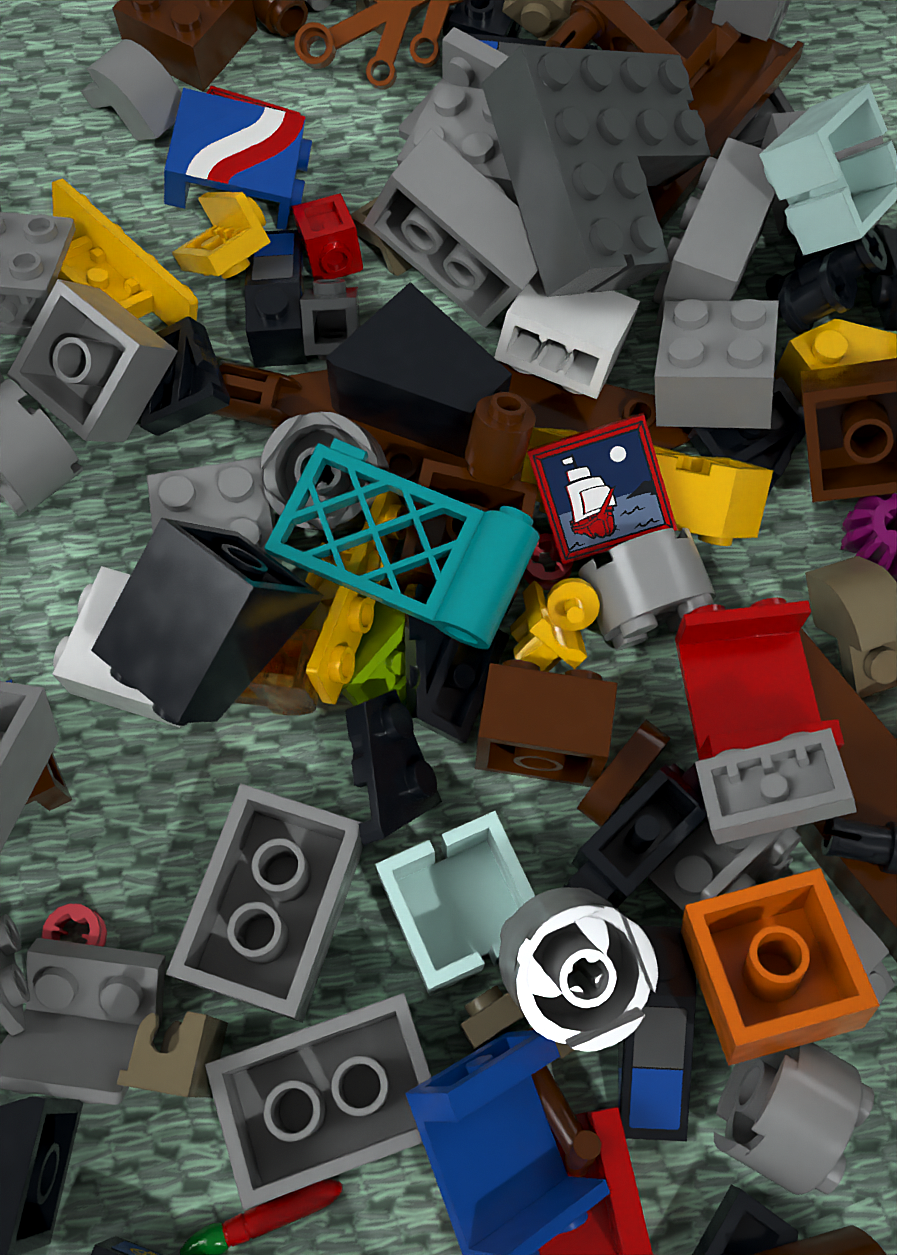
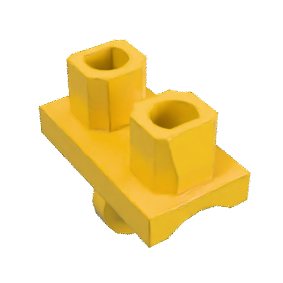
(552, 626)

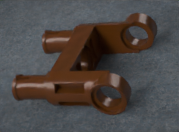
(616, 25)

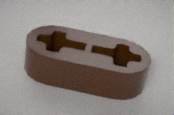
(623, 773)

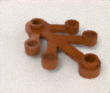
(395, 17)

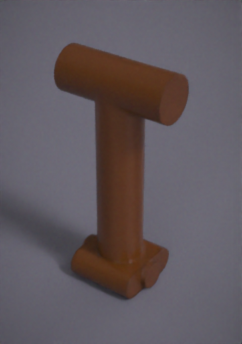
(579, 1145)

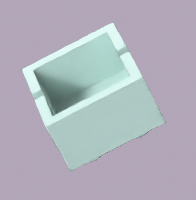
(827, 196)
(458, 905)

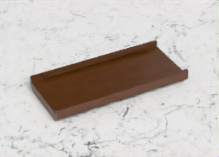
(724, 96)

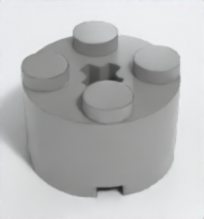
(290, 450)
(32, 453)
(648, 585)
(613, 960)
(793, 1116)

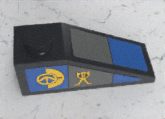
(273, 301)
(659, 1053)

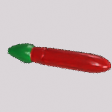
(262, 1219)

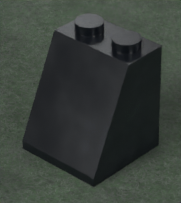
(414, 374)
(201, 620)
(34, 1164)

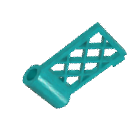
(480, 565)

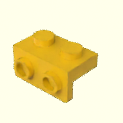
(230, 241)

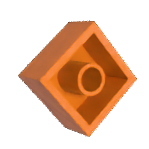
(777, 966)

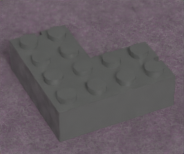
(580, 150)

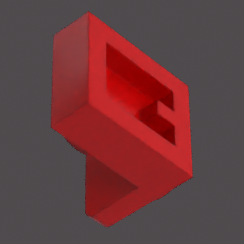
(328, 237)

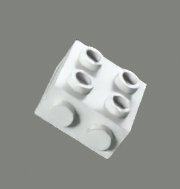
(566, 336)
(82, 670)

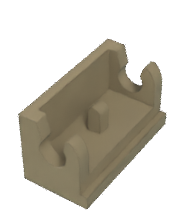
(182, 1059)

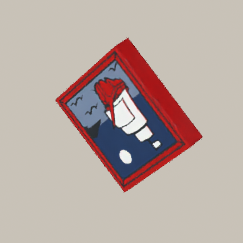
(601, 488)

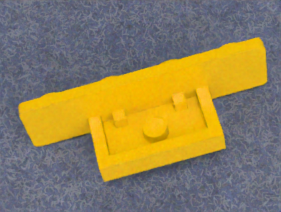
(117, 265)
(345, 613)

